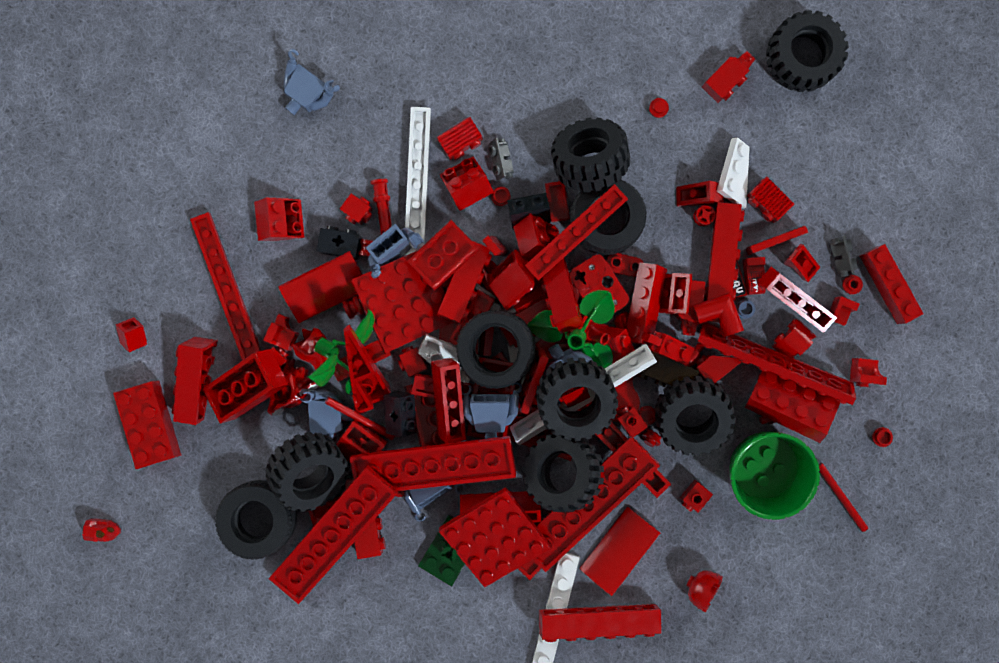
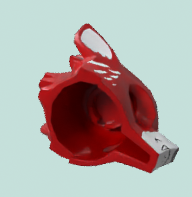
(291, 394)

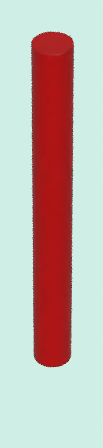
(358, 417)
(842, 498)

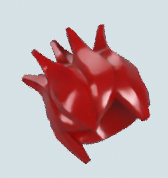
(305, 348)

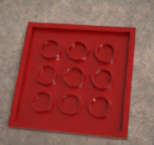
(401, 303)
(494, 537)

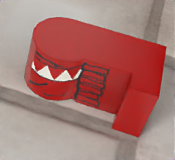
(753, 273)

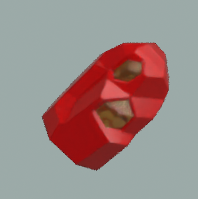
(100, 530)

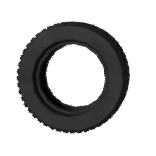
(467, 349)

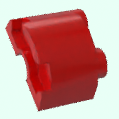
(796, 339)

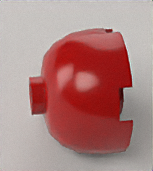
(703, 588)

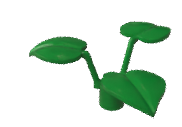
(598, 307)
(330, 351)

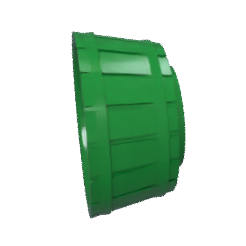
(773, 475)

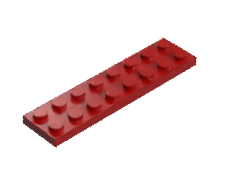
(778, 363)
(441, 463)
(622, 475)
(333, 534)

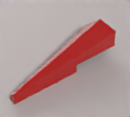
(365, 377)

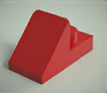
(802, 263)

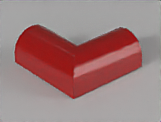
(721, 308)

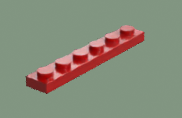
(576, 232)

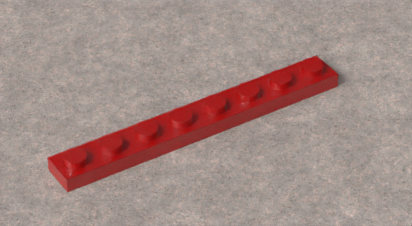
(225, 285)

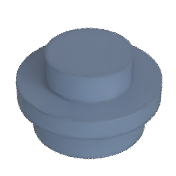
(745, 308)

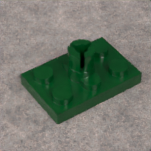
(442, 560)

